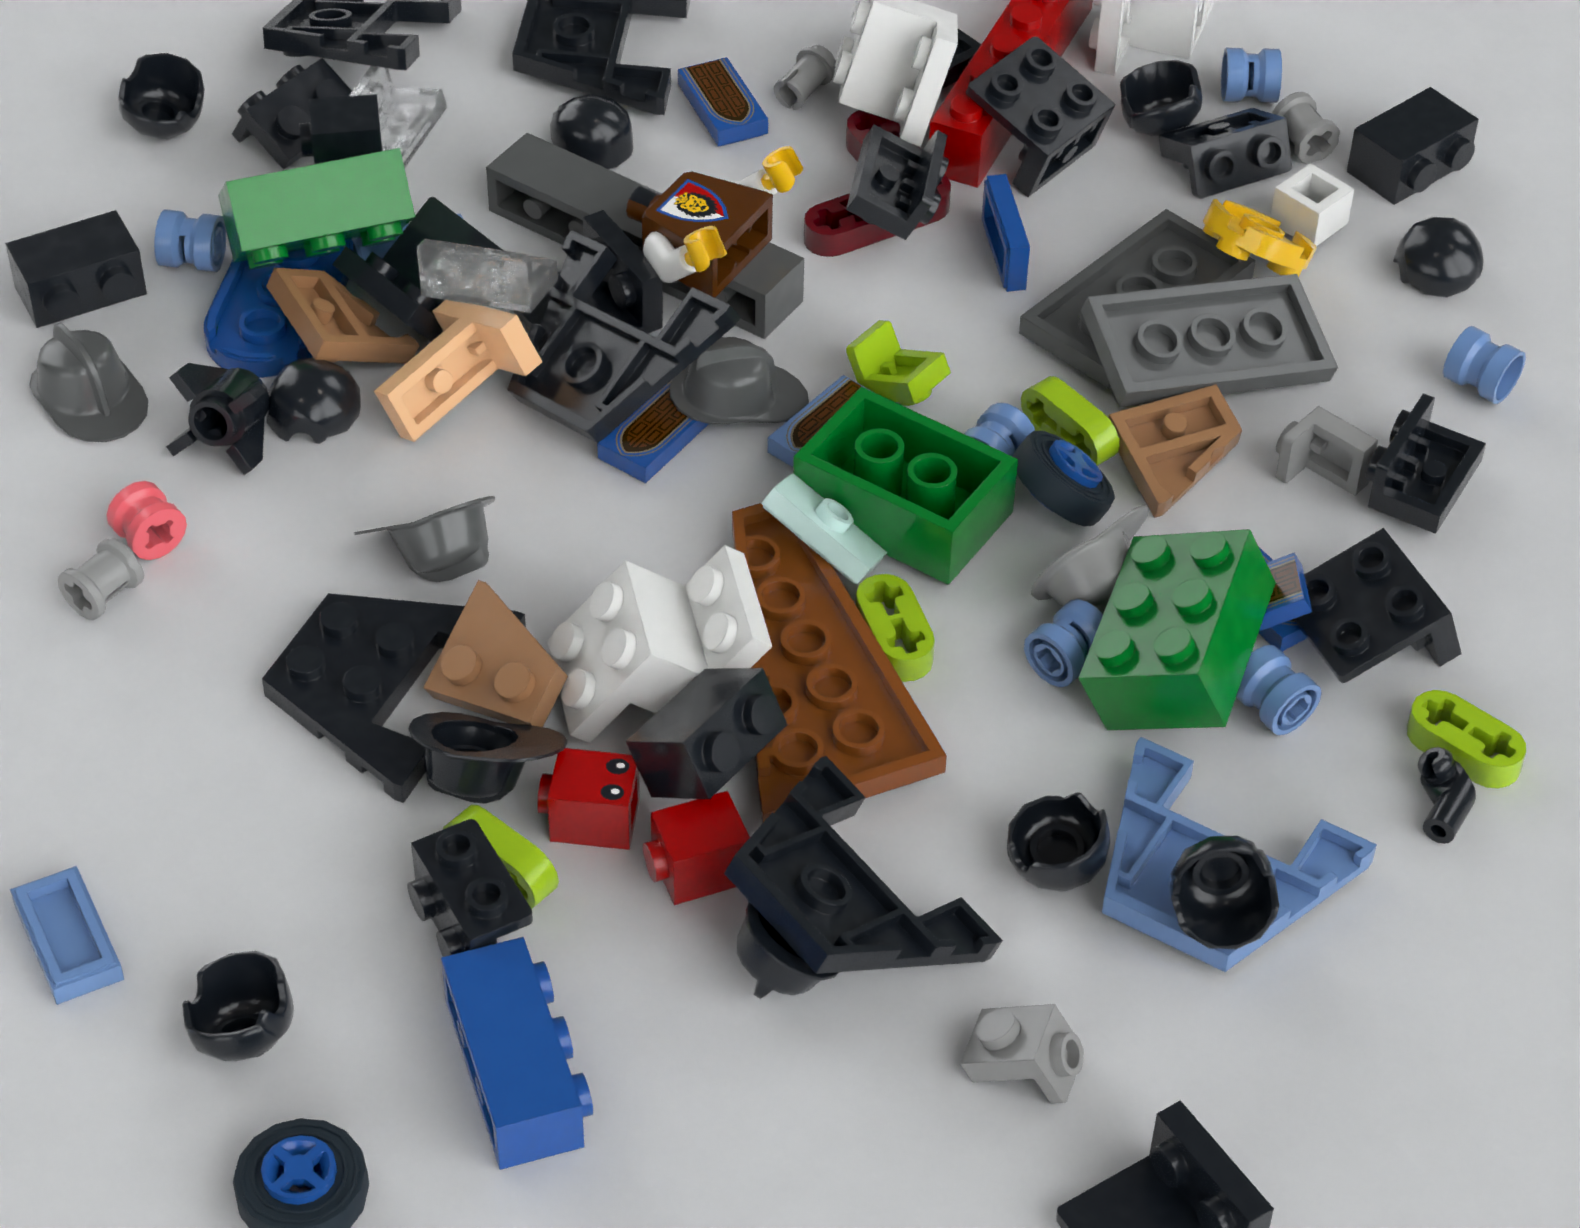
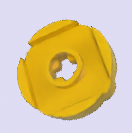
(1248, 231)

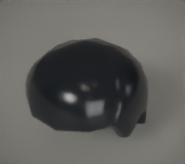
(162, 95)
(1161, 97)
(593, 129)
(1440, 256)
(313, 400)
(1058, 841)
(1224, 892)
(239, 1007)

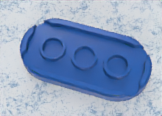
(247, 324)

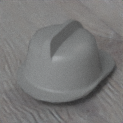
(1091, 567)

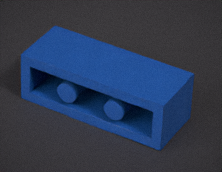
(516, 1052)

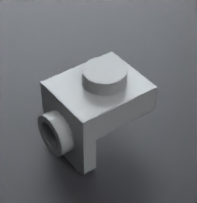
(1327, 448)
(1025, 1045)

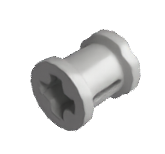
(1309, 132)
(100, 578)

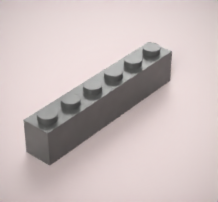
(555, 189)

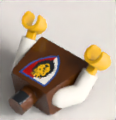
(711, 226)

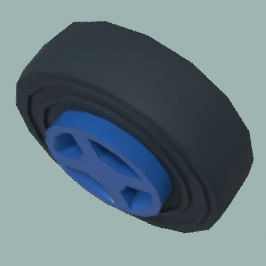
(1063, 478)
(301, 1155)

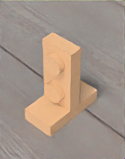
(454, 364)

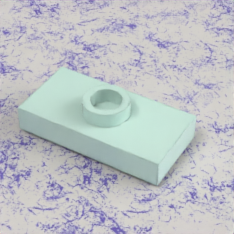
(824, 528)

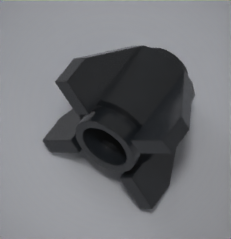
(224, 411)

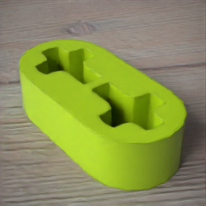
(1065, 413)
(905, 624)
(1469, 736)
(523, 860)

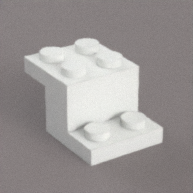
(1151, 25)
(897, 61)
(651, 636)

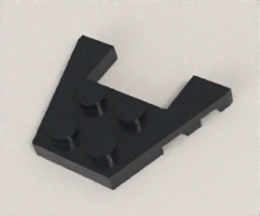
(354, 29)
(583, 46)
(599, 366)
(353, 671)
(832, 901)

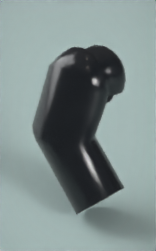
(1449, 792)

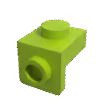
(893, 371)

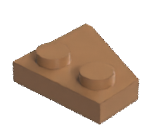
(333, 320)
(1175, 443)
(495, 665)

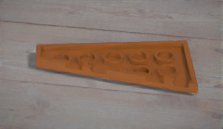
(826, 675)

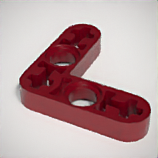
(833, 229)

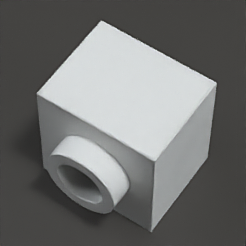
(1312, 204)

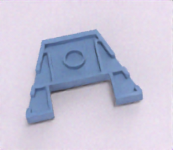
(1155, 837)

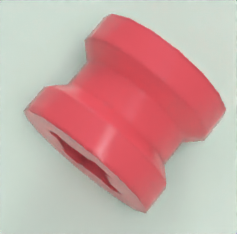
(146, 520)

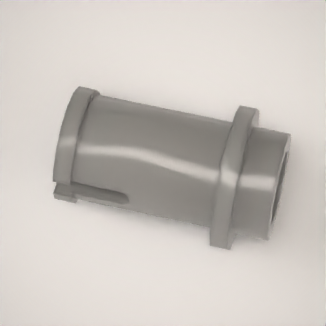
(812, 68)

